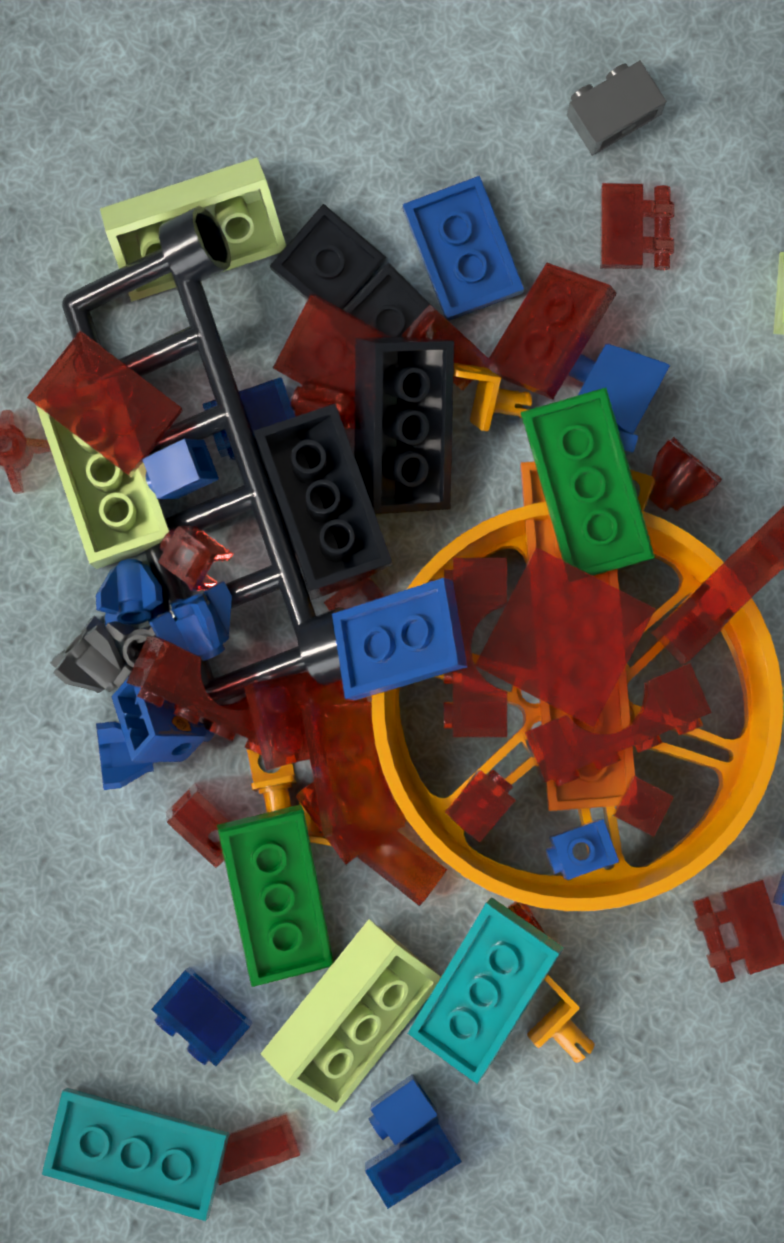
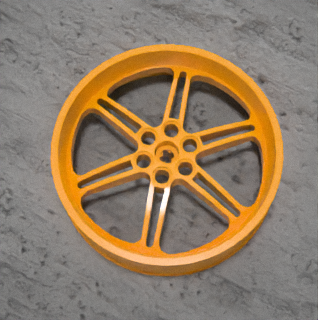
(741, 778)

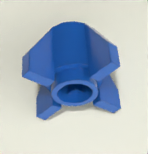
(130, 594)
(198, 623)
(115, 758)

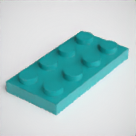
(485, 990)
(135, 1154)

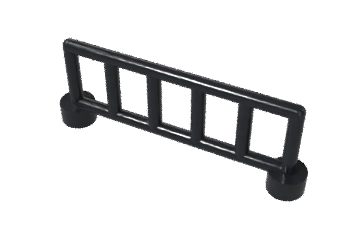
(194, 251)

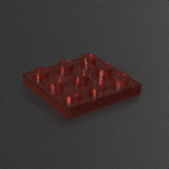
(565, 636)

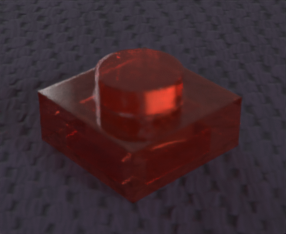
(643, 806)

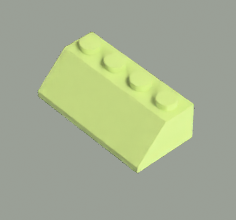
(233, 195)
(111, 510)
(351, 1017)

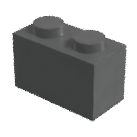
(615, 106)

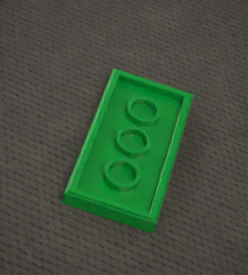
(587, 483)
(275, 895)

